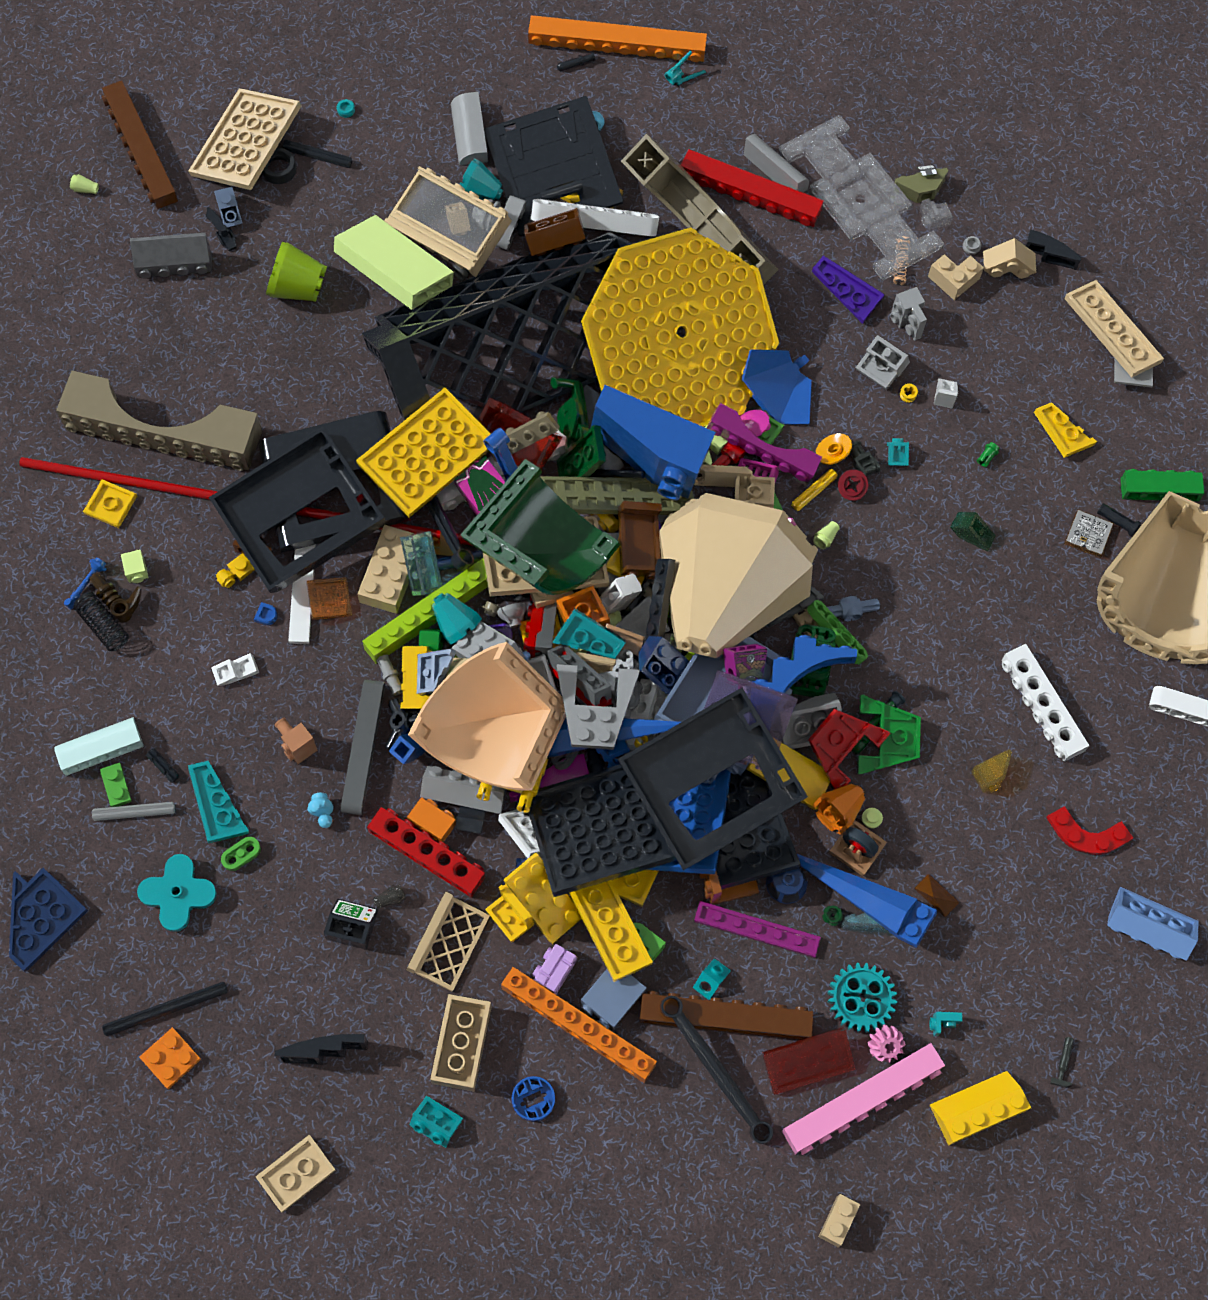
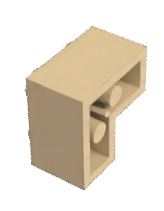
(1010, 257)
(955, 278)

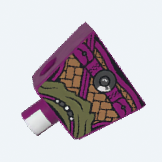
(745, 661)

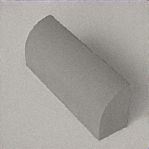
(469, 128)
(773, 164)

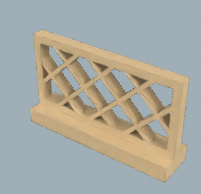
(431, 934)

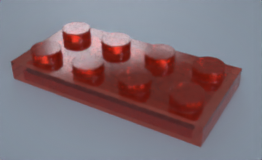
(808, 1060)

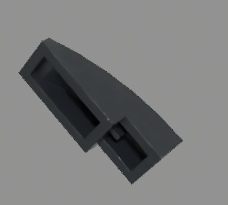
(1052, 250)

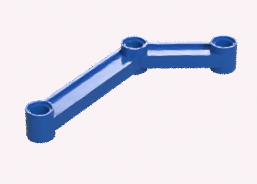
(497, 445)

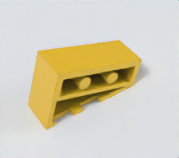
(411, 699)

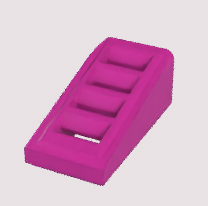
(766, 468)

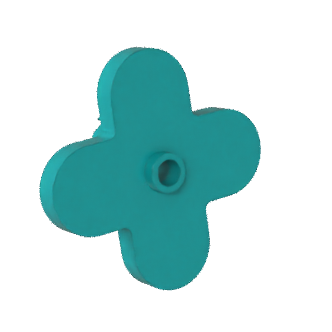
(176, 908)

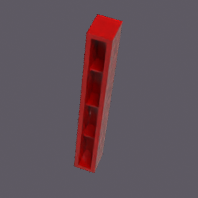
(752, 188)

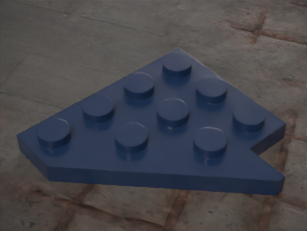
(39, 917)

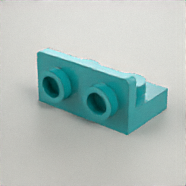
(435, 1121)

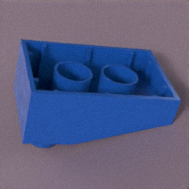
(653, 441)

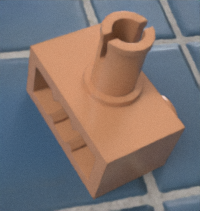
(297, 741)

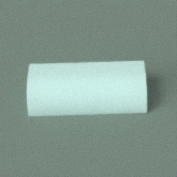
(98, 746)

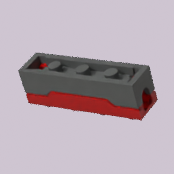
(540, 629)
(590, 685)

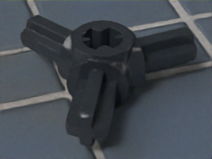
(400, 722)

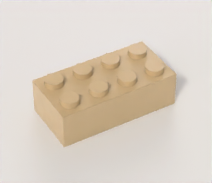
(387, 573)
(461, 1043)

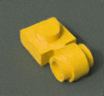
(239, 568)

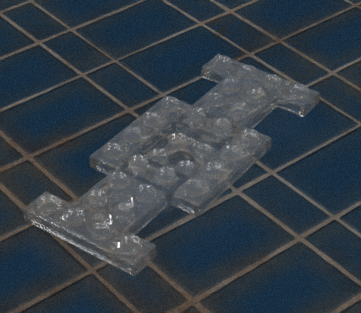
(846, 181)

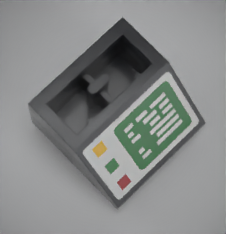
(350, 924)

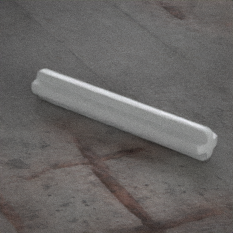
(133, 811)

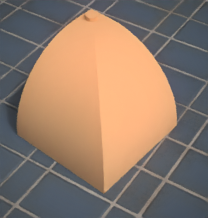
(492, 719)

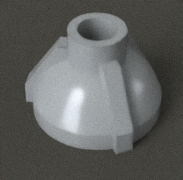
(512, 614)

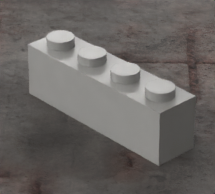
(459, 790)

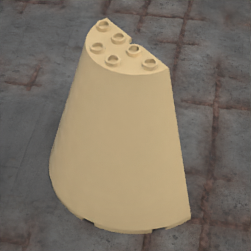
(1160, 584)

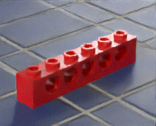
(467, 884)

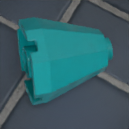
(481, 181)
(454, 617)

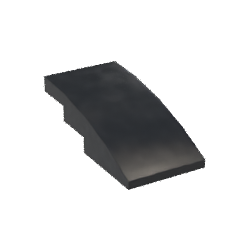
(314, 1050)

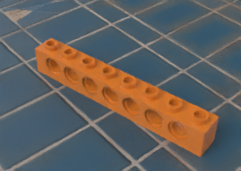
(578, 1024)

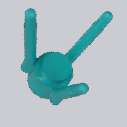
(675, 74)

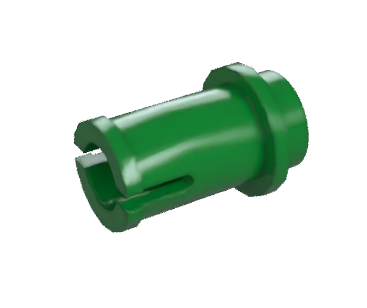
(990, 451)

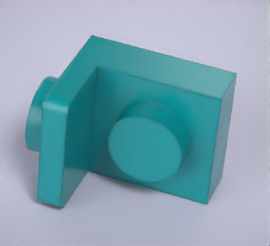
(898, 452)
(948, 1019)

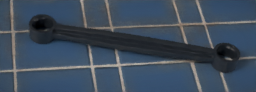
(462, 557)
(716, 1070)

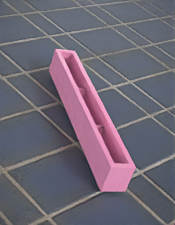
(862, 1099)

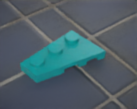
(587, 634)

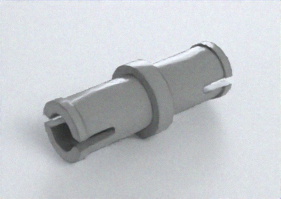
(390, 675)

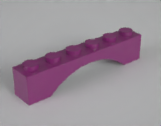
(798, 462)

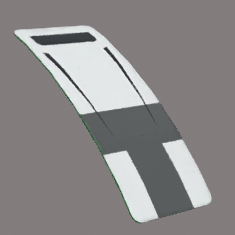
(927, 170)

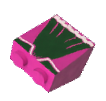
(479, 484)

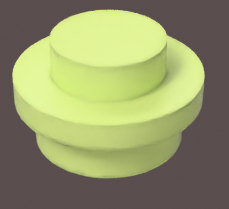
(872, 818)

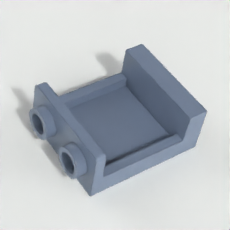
(611, 999)

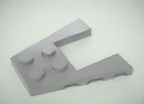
(595, 725)

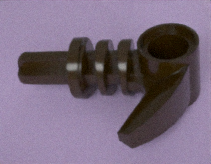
(114, 601)

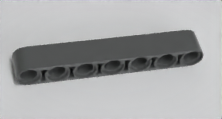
(363, 747)

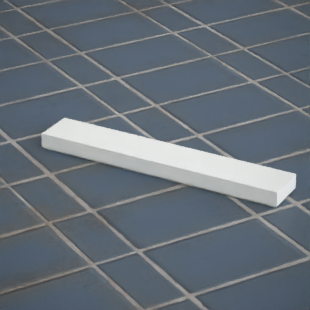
(300, 608)

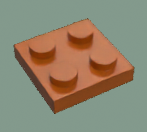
(170, 1058)

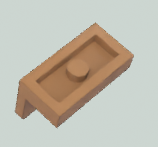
(633, 641)

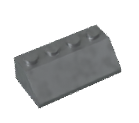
(171, 255)

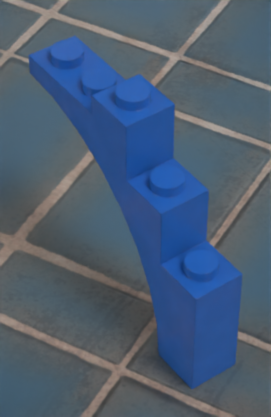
(806, 659)

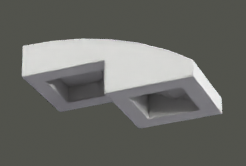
(233, 671)

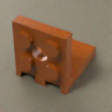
(713, 889)

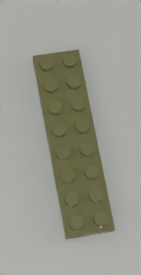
(605, 495)

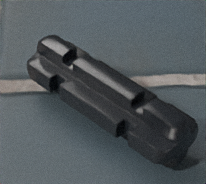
(165, 768)

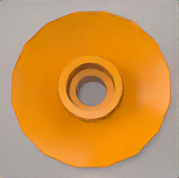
(834, 448)

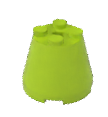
(295, 275)

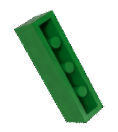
(1156, 484)

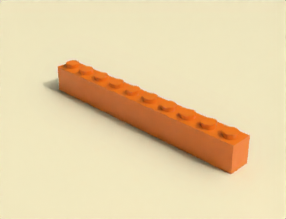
(616, 38)

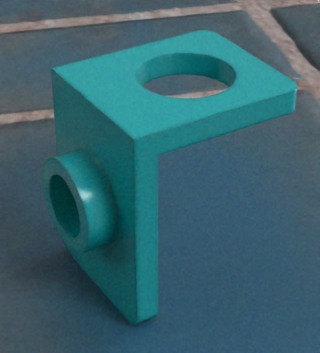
(714, 975)

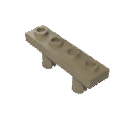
(530, 432)

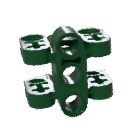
(821, 676)

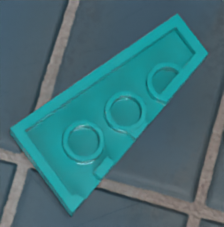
(214, 804)

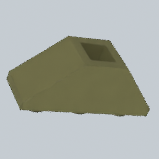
(922, 187)

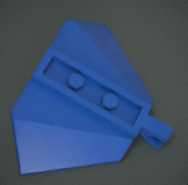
(779, 385)

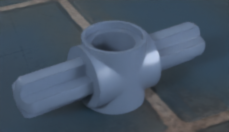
(853, 608)

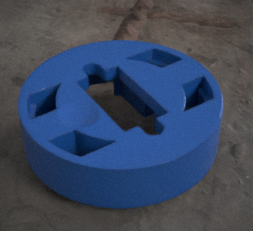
(530, 1089)

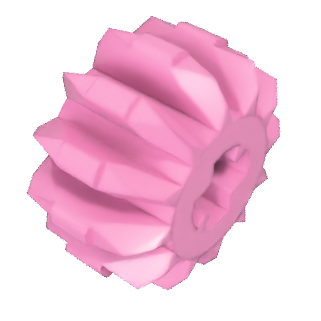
(886, 1043)

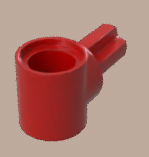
(730, 454)

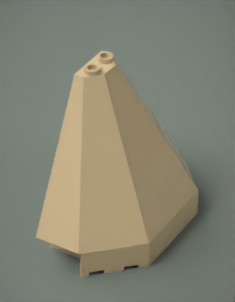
(732, 570)

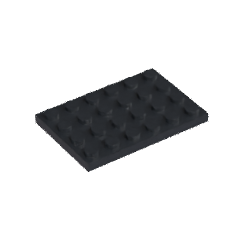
(761, 851)

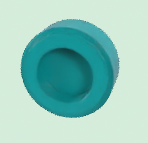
(345, 108)

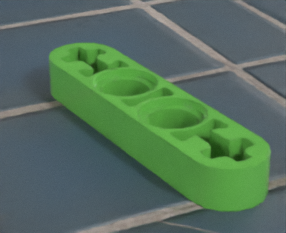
(826, 619)

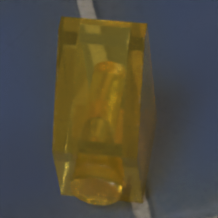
(992, 771)

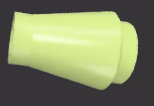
(83, 185)
(825, 536)

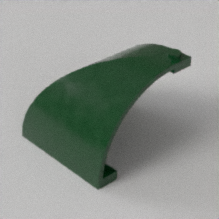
(539, 534)

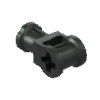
(863, 461)

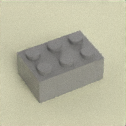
(480, 639)

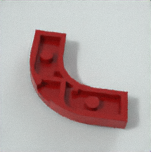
(1084, 841)

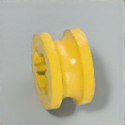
(911, 397)

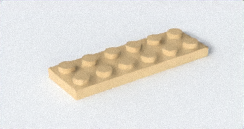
(1114, 328)

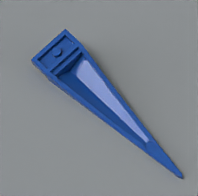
(630, 729)
(893, 910)

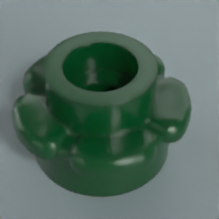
(838, 916)

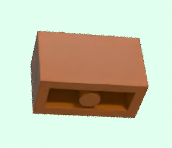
(432, 819)

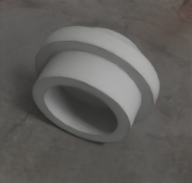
(971, 245)

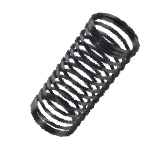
(86, 606)

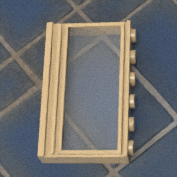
(449, 220)

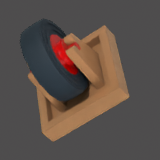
(858, 847)

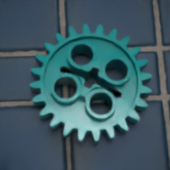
(863, 978)

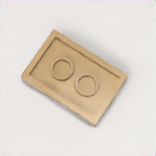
(295, 1173)

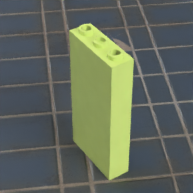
(393, 261)

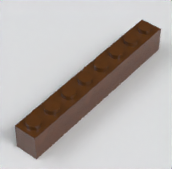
(139, 145)
(730, 1017)

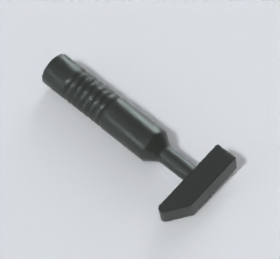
(1063, 1065)

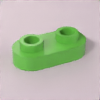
(241, 854)

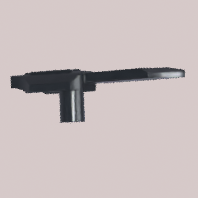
(224, 233)

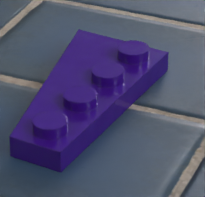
(850, 290)

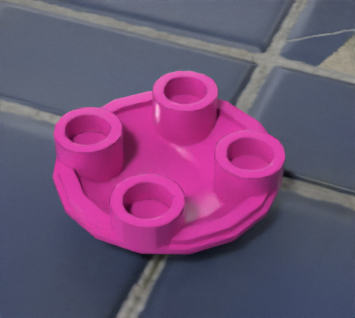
(756, 421)

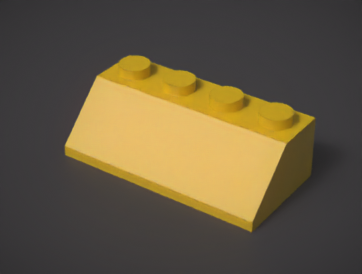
(979, 1107)

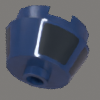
(787, 886)

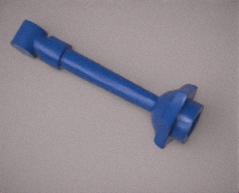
(97, 566)

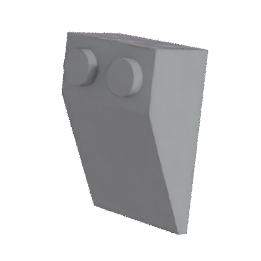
(807, 718)

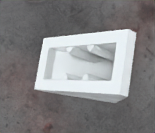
(946, 393)

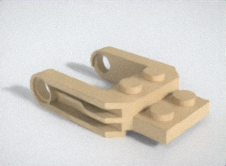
(747, 486)

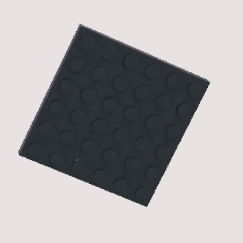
(595, 831)

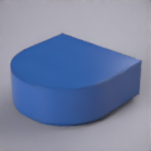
(266, 614)

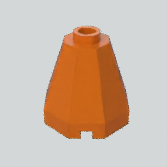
(839, 807)

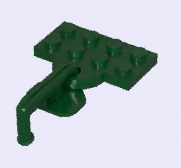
(583, 445)

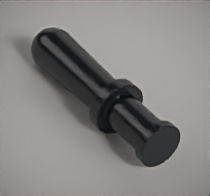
(576, 61)

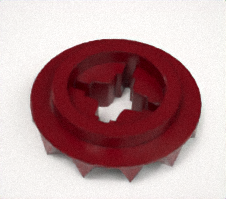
(845, 482)

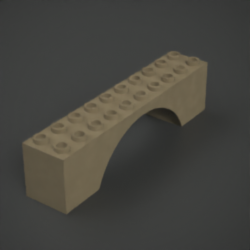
(690, 203)
(222, 437)

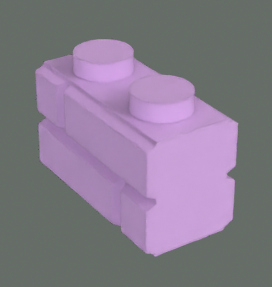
(555, 968)

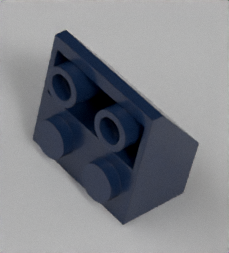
(661, 662)

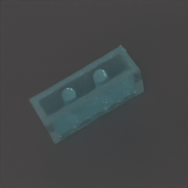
(421, 563)

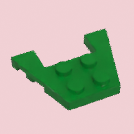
(900, 745)

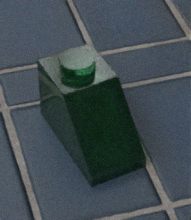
(973, 530)

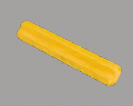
(814, 489)

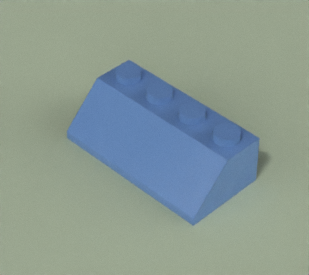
(1153, 924)

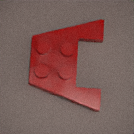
(837, 738)

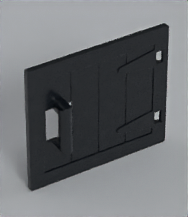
(554, 158)

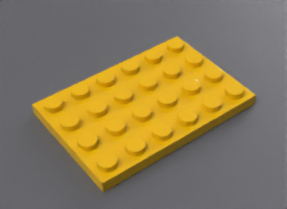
(425, 452)

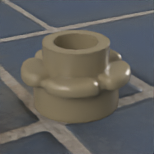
(491, 608)

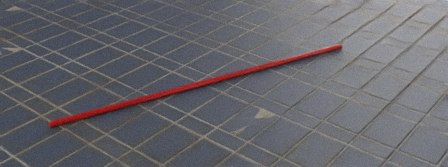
(184, 490)

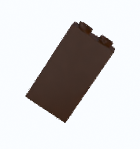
(639, 538)

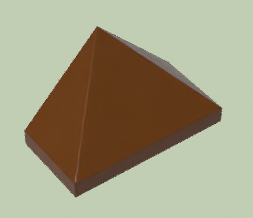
(936, 895)

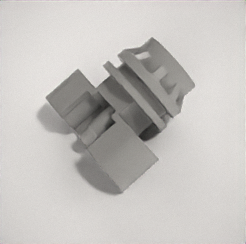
(515, 209)

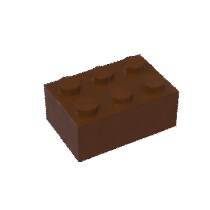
(554, 232)

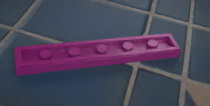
(757, 929)

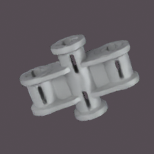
(626, 660)

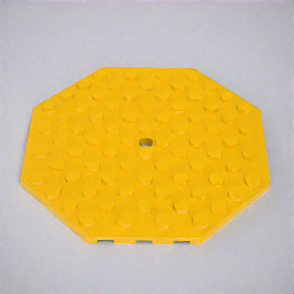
(669, 286)

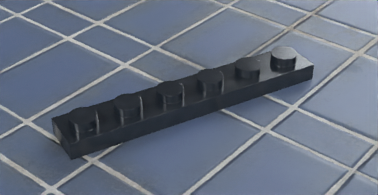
(660, 599)

